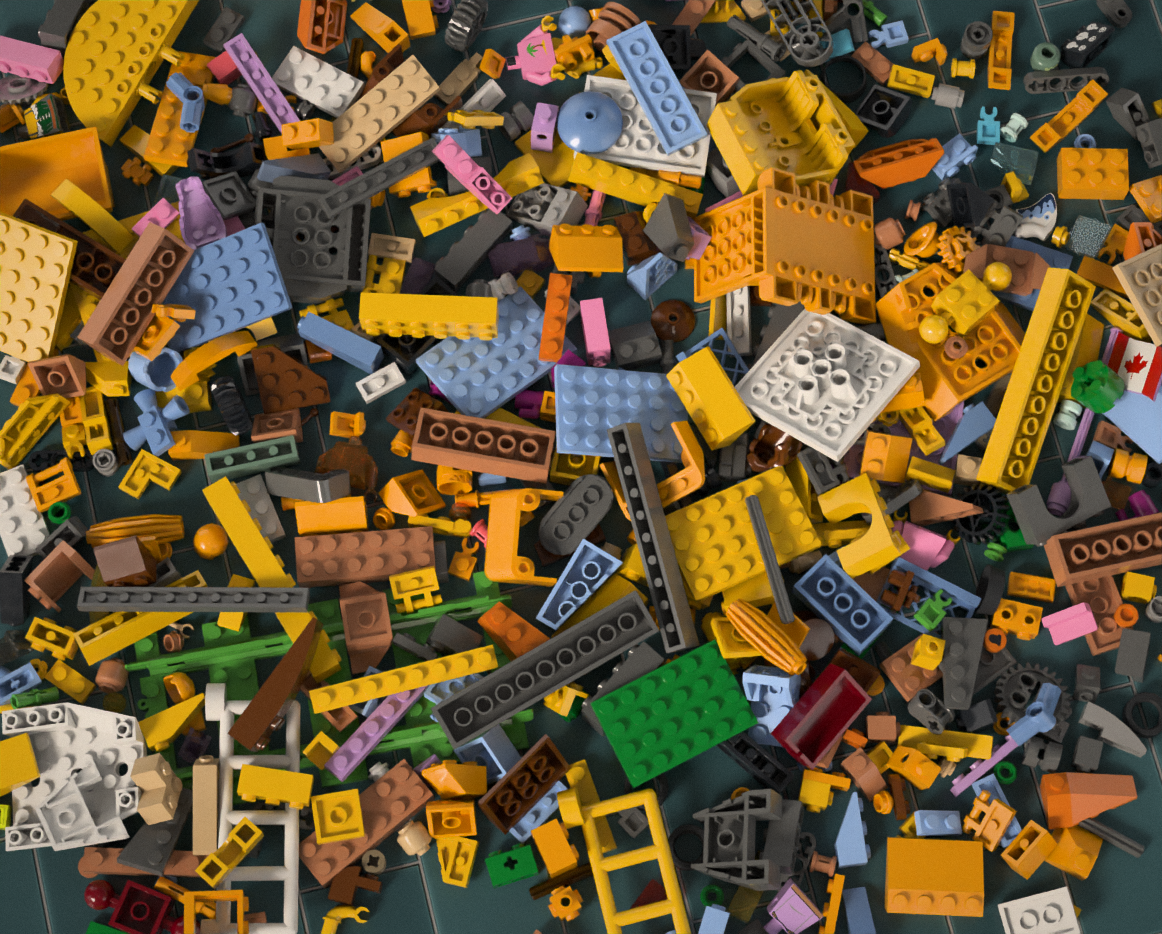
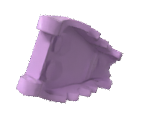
(199, 218)

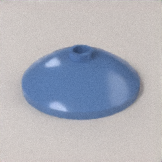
(586, 134)

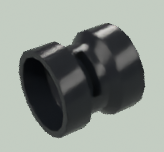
(712, 481)

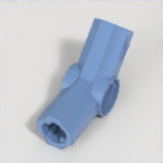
(192, 101)
(1038, 715)

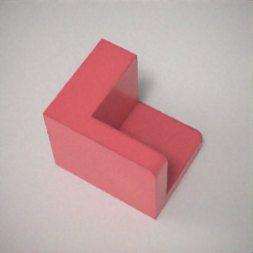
(224, 69)

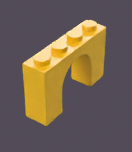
(880, 542)

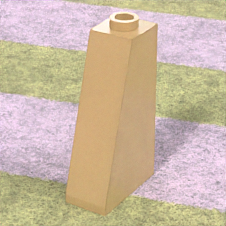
(205, 805)

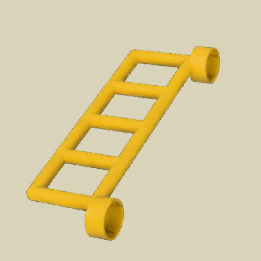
(576, 814)

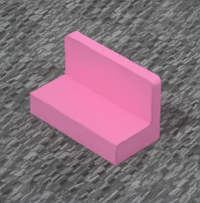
(1070, 623)

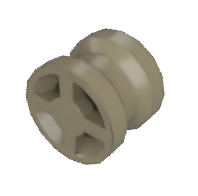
(376, 866)

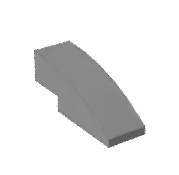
(1111, 729)

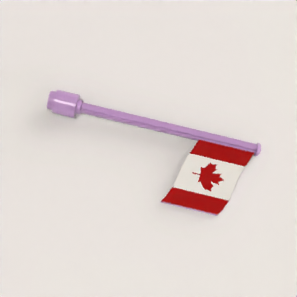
(1141, 371)

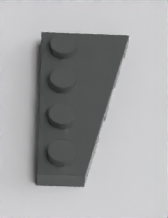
(961, 659)
(155, 843)

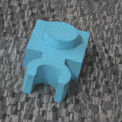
(988, 130)

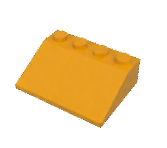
(934, 877)

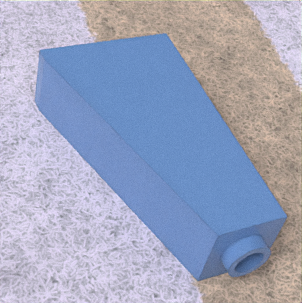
(341, 342)

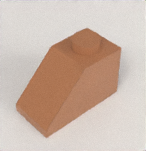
(864, 774)

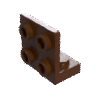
(407, 412)

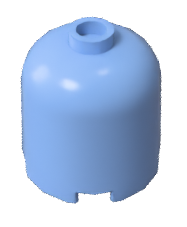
(155, 373)

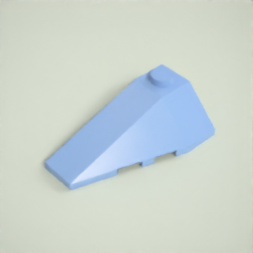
(651, 274)

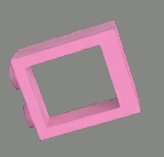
(595, 332)

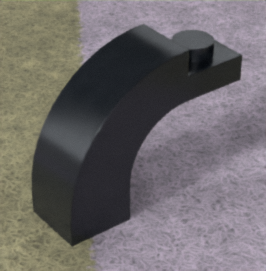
(242, 160)

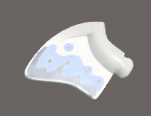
(1038, 219)

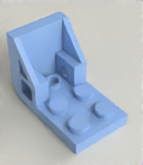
(771, 697)

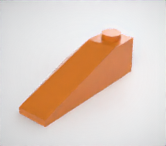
(1078, 796)

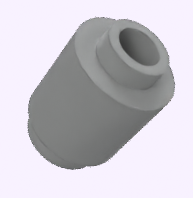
(948, 96)

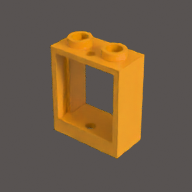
(191, 898)

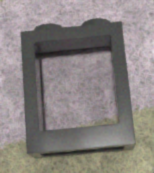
(748, 46)

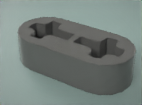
(441, 561)

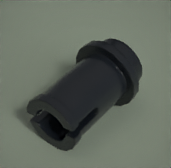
(261, 126)

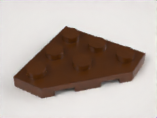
(286, 381)

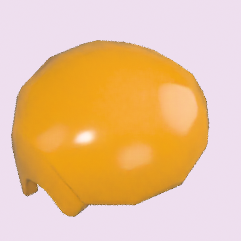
(210, 541)
(179, 687)

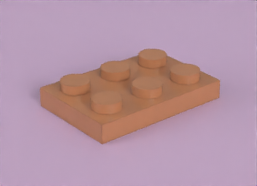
(909, 677)

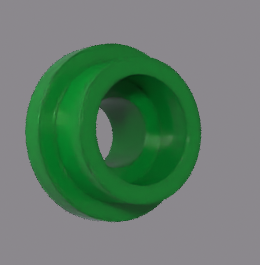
(1010, 768)
(711, 889)

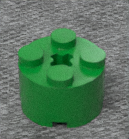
(1096, 386)

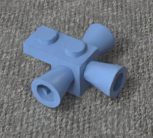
(155, 422)

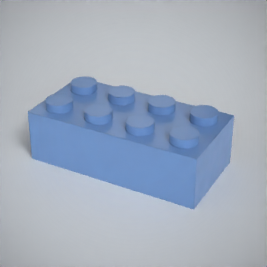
(842, 604)

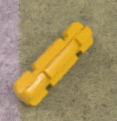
(906, 260)

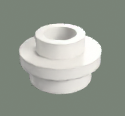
(378, 771)

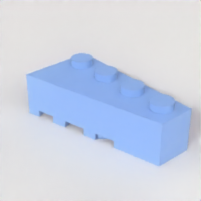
(580, 579)

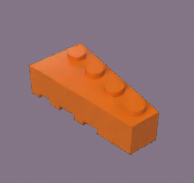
(511, 631)

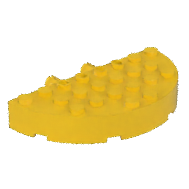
(117, 55)

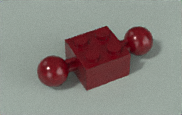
(137, 909)

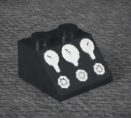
(1087, 45)

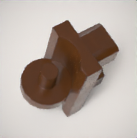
(895, 600)

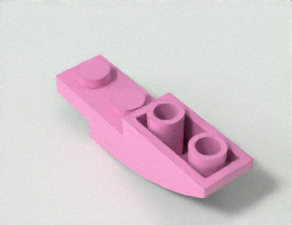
(471, 175)

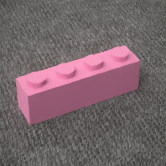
(30, 60)

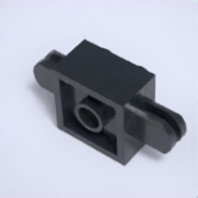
(678, 45)

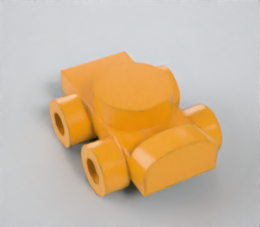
(139, 174)

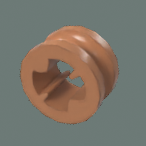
(913, 210)

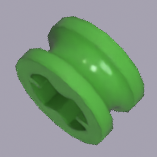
(995, 552)

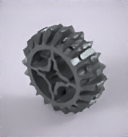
(466, 24)

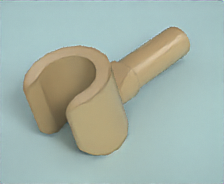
(179, 627)

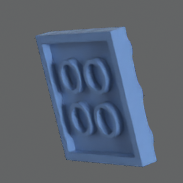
(1052, 257)

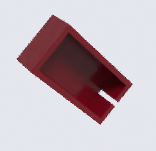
(821, 716)

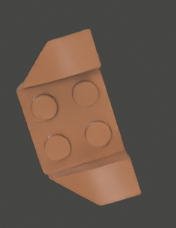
(1026, 267)
(365, 625)

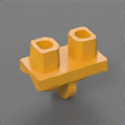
(573, 49)

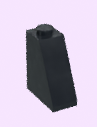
(14, 590)

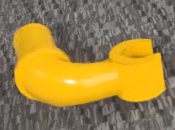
(337, 913)

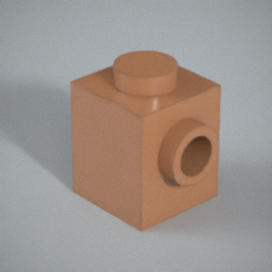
(882, 728)

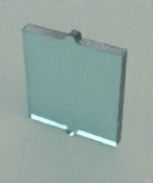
(1087, 236)

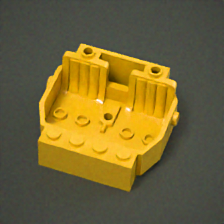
(781, 127)

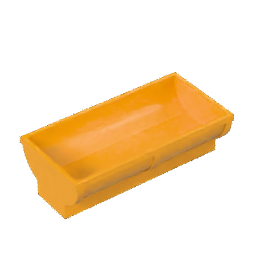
(41, 165)

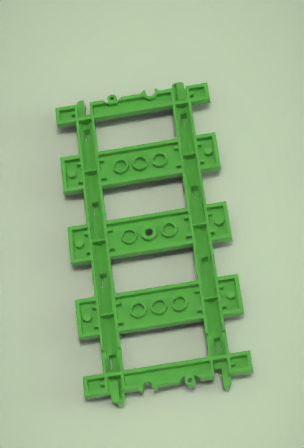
(232, 659)

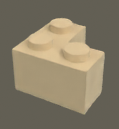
(158, 787)

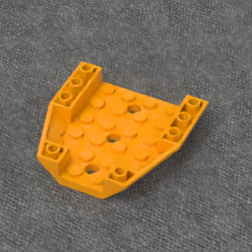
(943, 378)

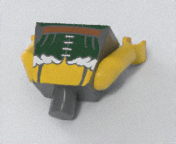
(46, 116)

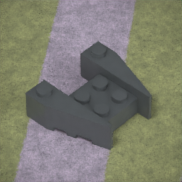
(731, 840)

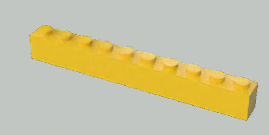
(266, 567)

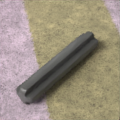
(1112, 837)

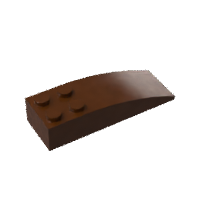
(93, 263)
(278, 692)

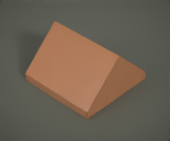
(710, 76)
(62, 375)
(277, 425)

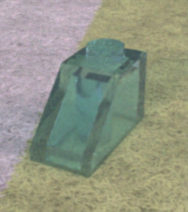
(1016, 159)

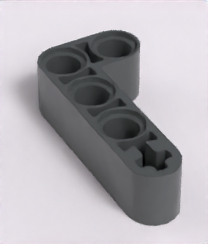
(308, 485)

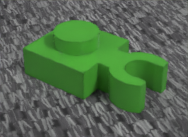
(931, 611)

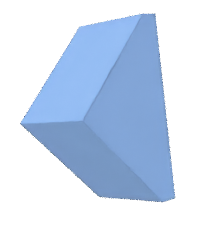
(18, 682)

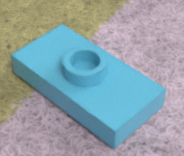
(842, 43)

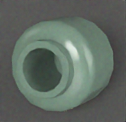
(1045, 57)

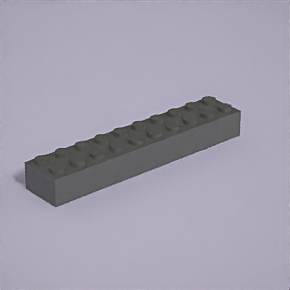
(544, 669)

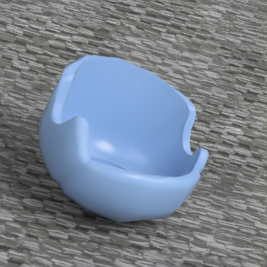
(574, 22)

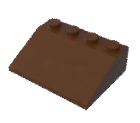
(524, 785)

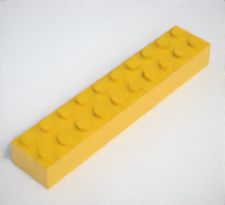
(1036, 380)

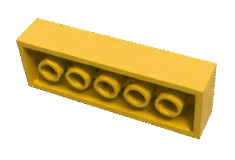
(429, 315)

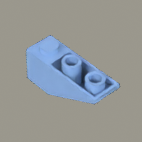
(850, 842)

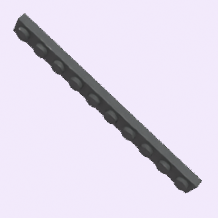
(193, 599)

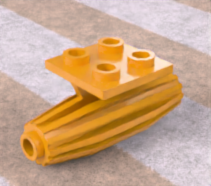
(150, 529)
(769, 636)

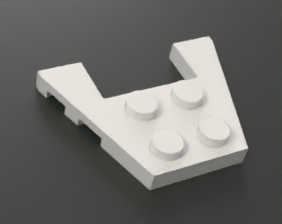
(68, 818)

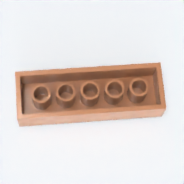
(139, 284)
(483, 445)
(1105, 550)
(362, 556)
(384, 810)

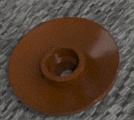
(669, 330)

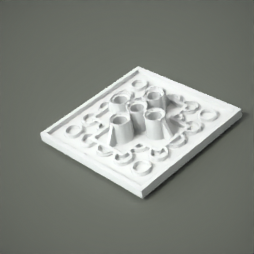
(825, 382)

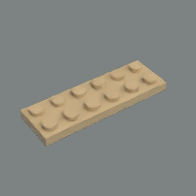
(379, 112)

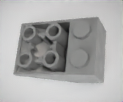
(547, 206)

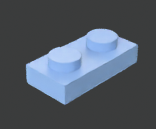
(937, 823)

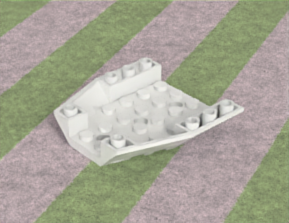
(63, 742)

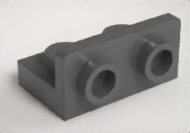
(938, 203)

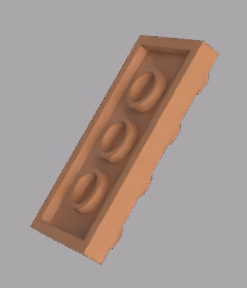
(1104, 600)

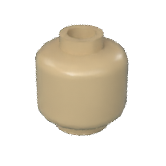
(414, 838)

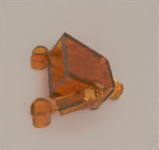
(353, 458)

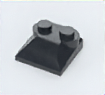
(884, 110)

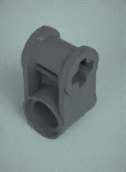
(929, 709)

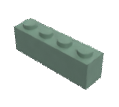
(252, 458)

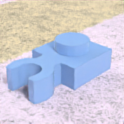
(891, 34)

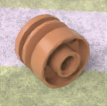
(611, 22)

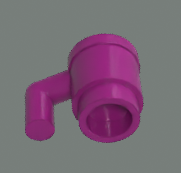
(529, 403)
(1140, 504)

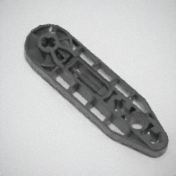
(802, 37)

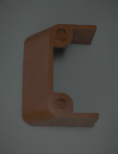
(425, 120)

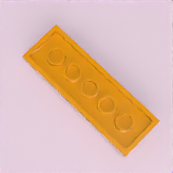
(167, 140)

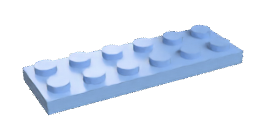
(656, 88)

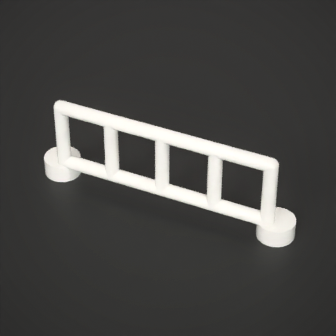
(219, 709)

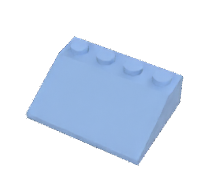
(1140, 421)

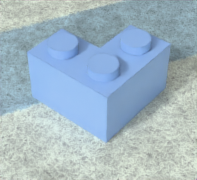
(467, 139)

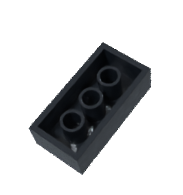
(407, 349)

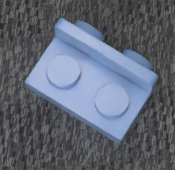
(956, 153)

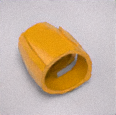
(453, 480)

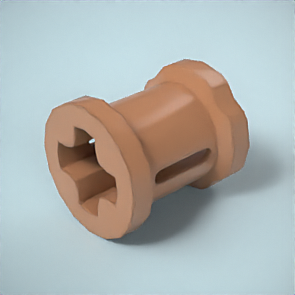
(822, 864)

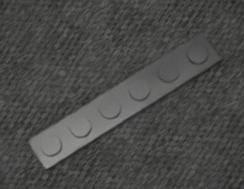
(379, 178)

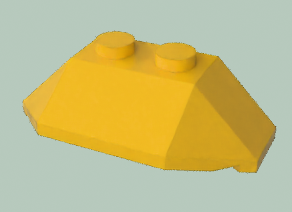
(28, 426)

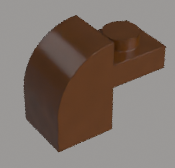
(347, 882)

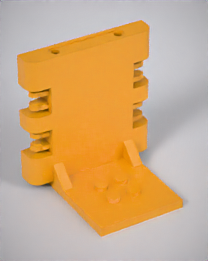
(792, 247)

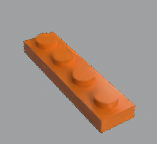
(555, 317)

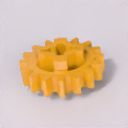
(955, 246)

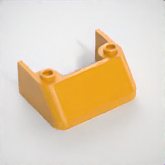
(675, 486)
(503, 535)

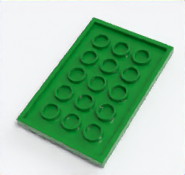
(673, 713)

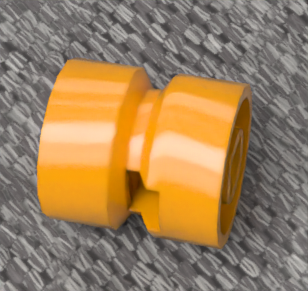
(1125, 465)

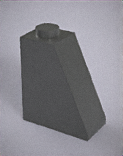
(670, 228)

